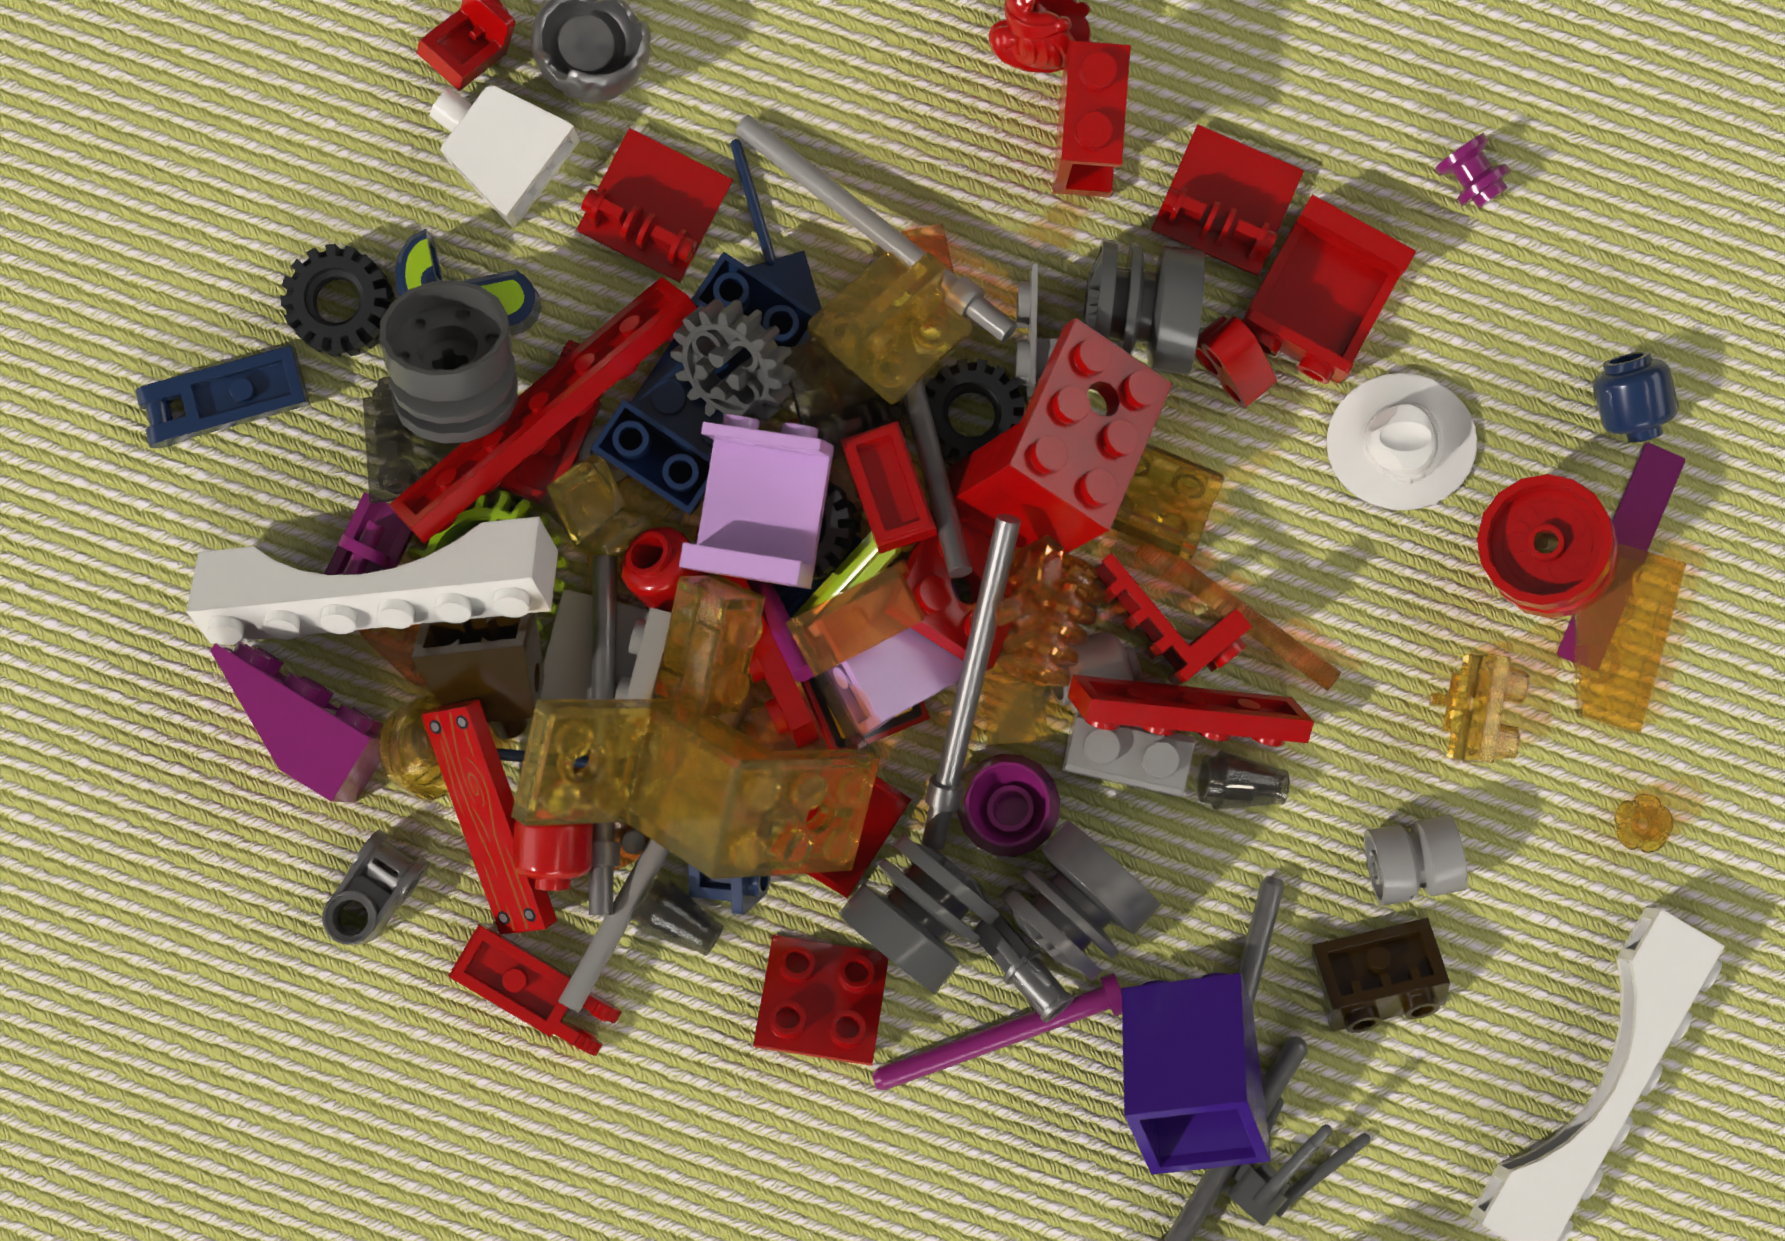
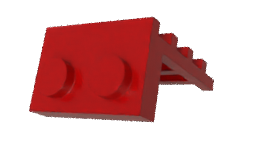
(1210, 649)

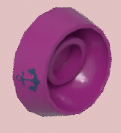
(1025, 806)

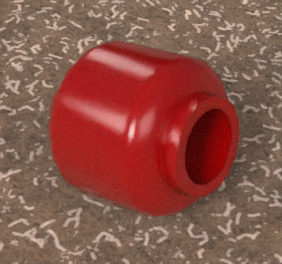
(652, 567)
(553, 853)

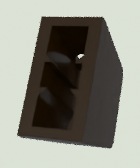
(486, 661)

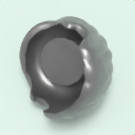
(590, 47)

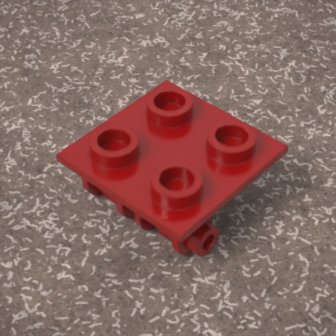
(1227, 200)
(653, 205)
(821, 1000)

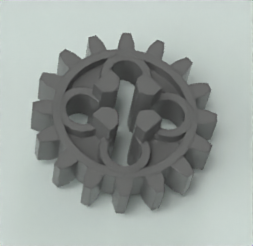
(712, 338)

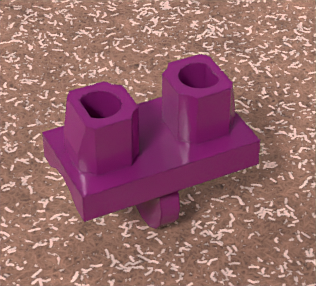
(371, 541)

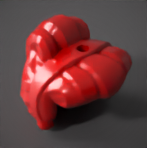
(1039, 33)

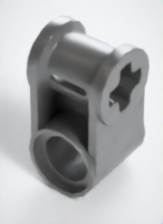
(373, 887)

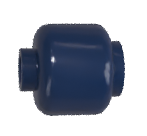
(1635, 396)

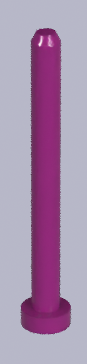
(998, 1037)

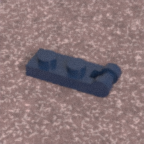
(223, 396)

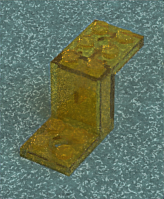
(695, 787)

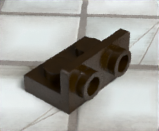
(1381, 976)

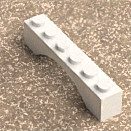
(485, 573)
(1659, 979)

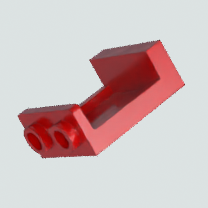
(1325, 290)

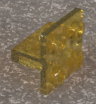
(891, 324)

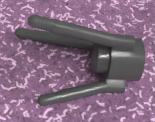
(1268, 1192)

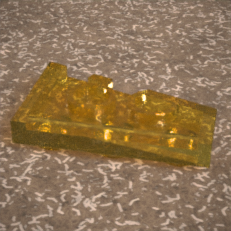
(1624, 639)

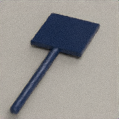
(788, 272)

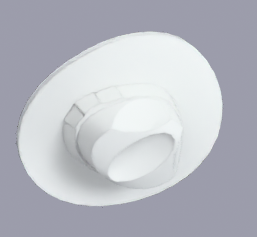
(1401, 442)

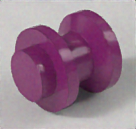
(1475, 173)

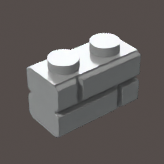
(1129, 757)

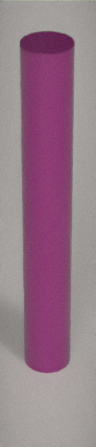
(776, 618)

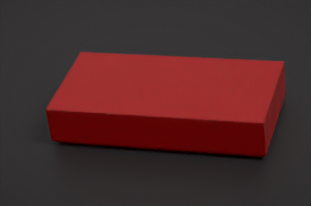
(888, 487)

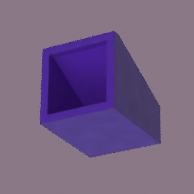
(1193, 1074)

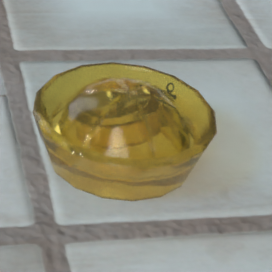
(408, 753)

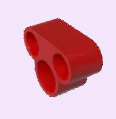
(1235, 359)

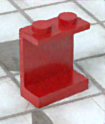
(1091, 118)

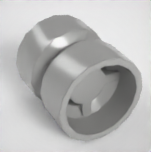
(1423, 858)

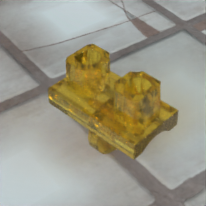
(1476, 708)

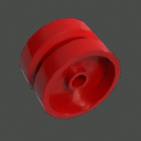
(1523, 521)

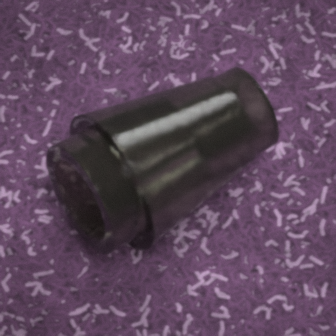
(1240, 782)
(677, 918)

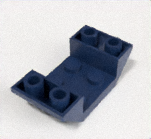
(660, 430)

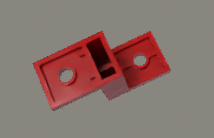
(1053, 471)

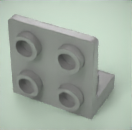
(639, 650)

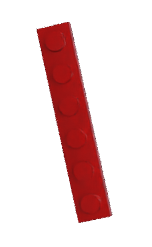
(544, 409)

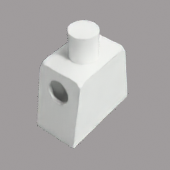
(503, 147)

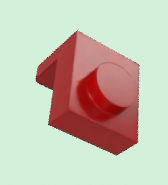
(468, 41)

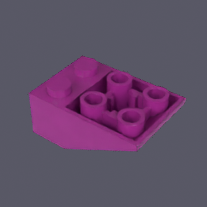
(304, 733)

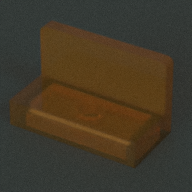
(856, 619)

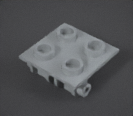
(1035, 352)

